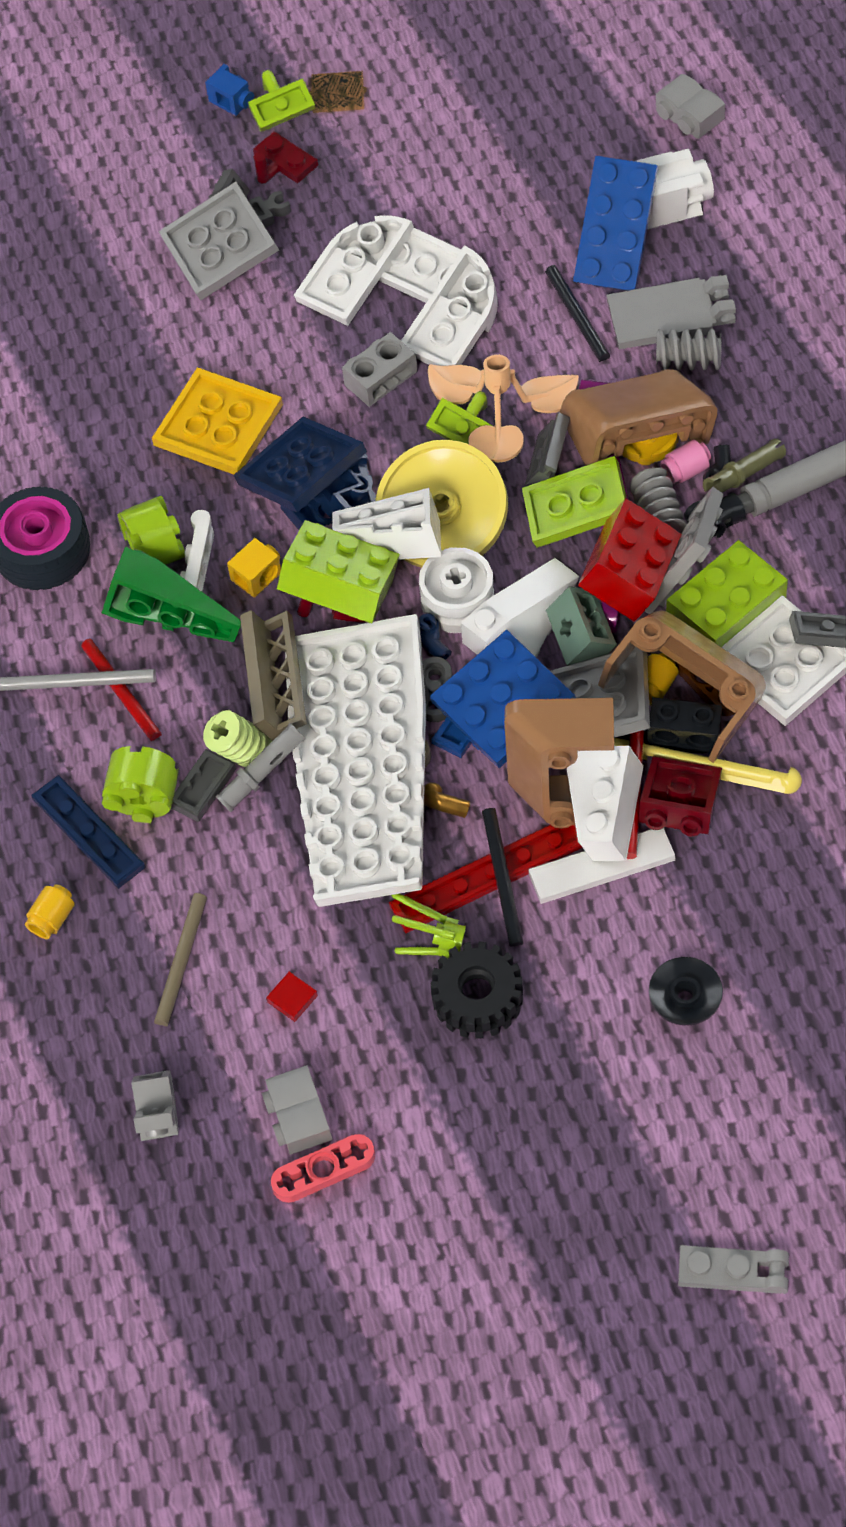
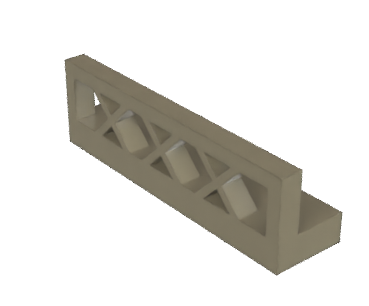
(266, 679)

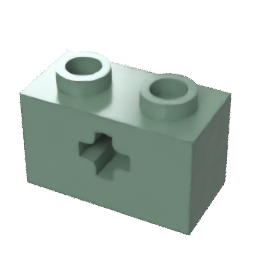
(580, 626)

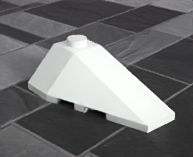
(519, 609)

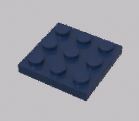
(300, 464)

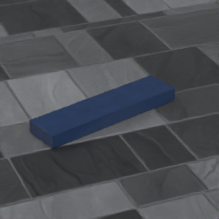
(88, 831)

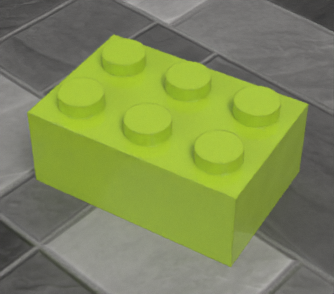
(338, 571)
(728, 594)

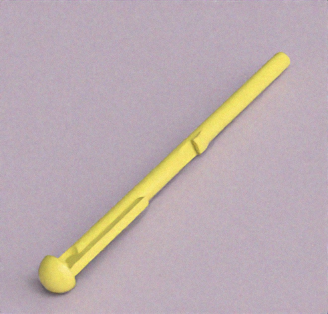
(731, 771)

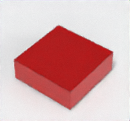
(292, 996)

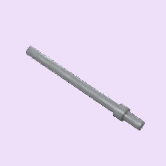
(78, 679)

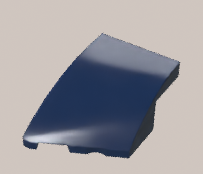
(346, 491)

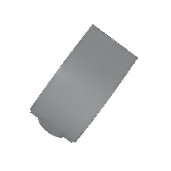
(155, 1105)

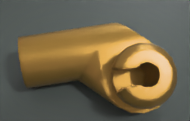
(445, 803)

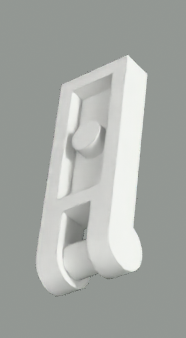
(198, 552)

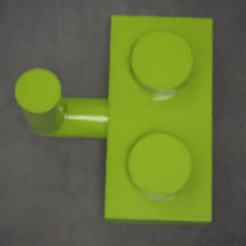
(280, 103)
(456, 423)

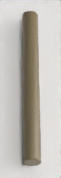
(180, 959)

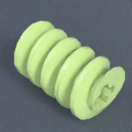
(234, 738)

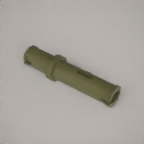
(735, 473)

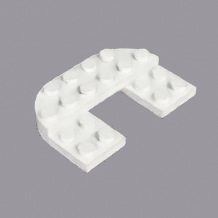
(390, 250)

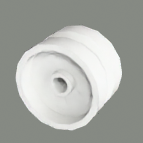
(454, 586)

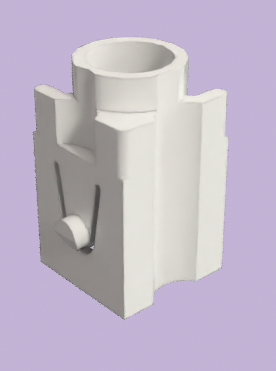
(678, 187)

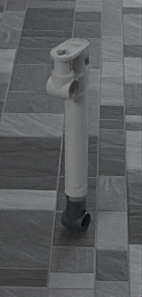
(780, 486)

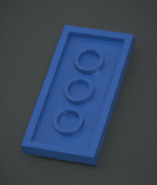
(615, 223)

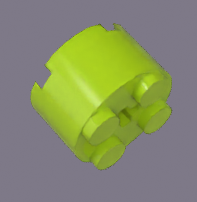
(151, 530)
(140, 783)

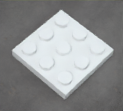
(792, 671)

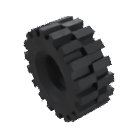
(477, 1014)

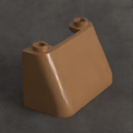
(636, 411)

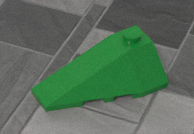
(154, 592)

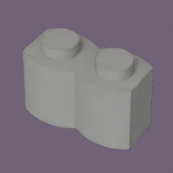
(690, 106)
(297, 1109)

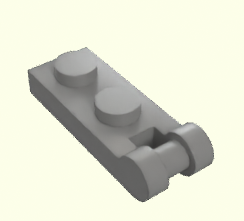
(733, 1269)

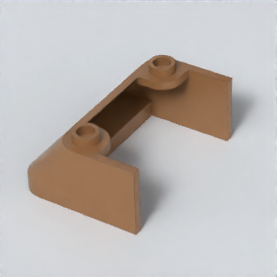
(737, 682)
(548, 736)

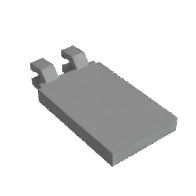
(670, 306)

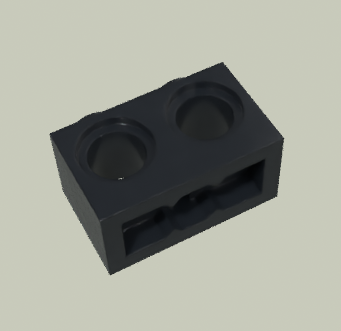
(684, 725)

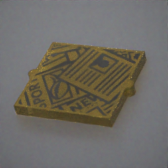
(337, 91)

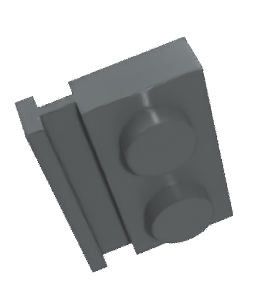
(547, 450)

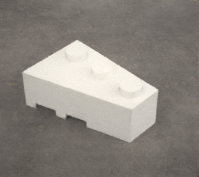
(398, 523)
(605, 800)

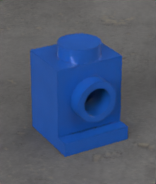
(228, 91)

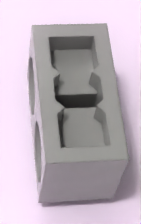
(379, 369)

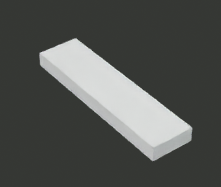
(581, 872)

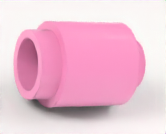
(686, 461)

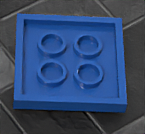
(481, 689)

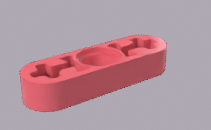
(327, 1153)

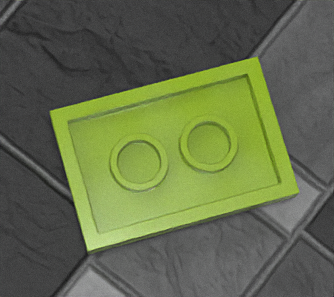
(573, 501)

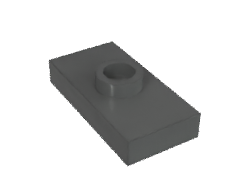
(202, 785)

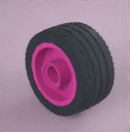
(42, 538)

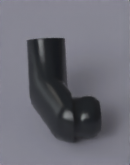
(722, 456)

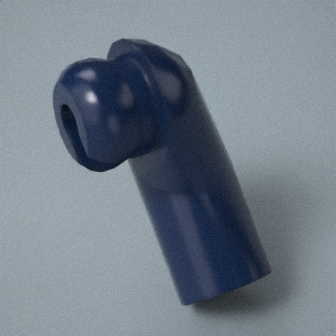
(431, 636)

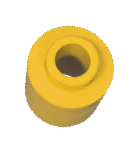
(661, 675)
(49, 911)

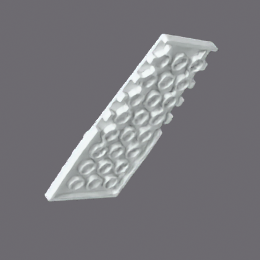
(362, 759)

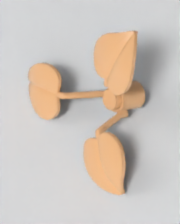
(459, 383)

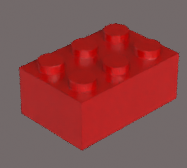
(630, 560)

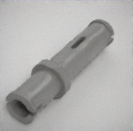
(260, 767)

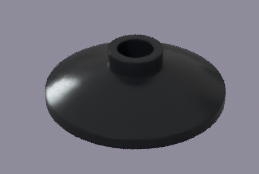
(690, 976)

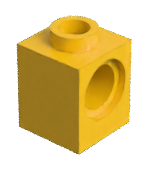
(254, 567)

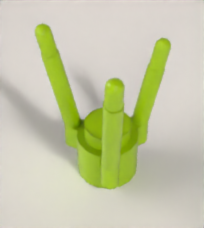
(445, 935)

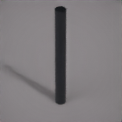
(577, 313)
(502, 877)

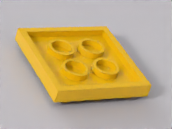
(217, 421)

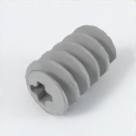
(688, 349)
(656, 496)

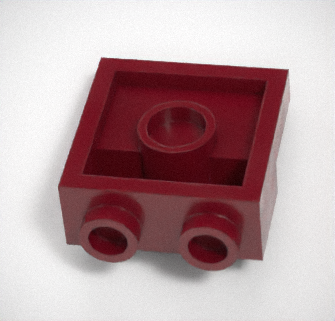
(679, 796)

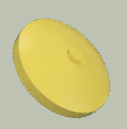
(464, 489)

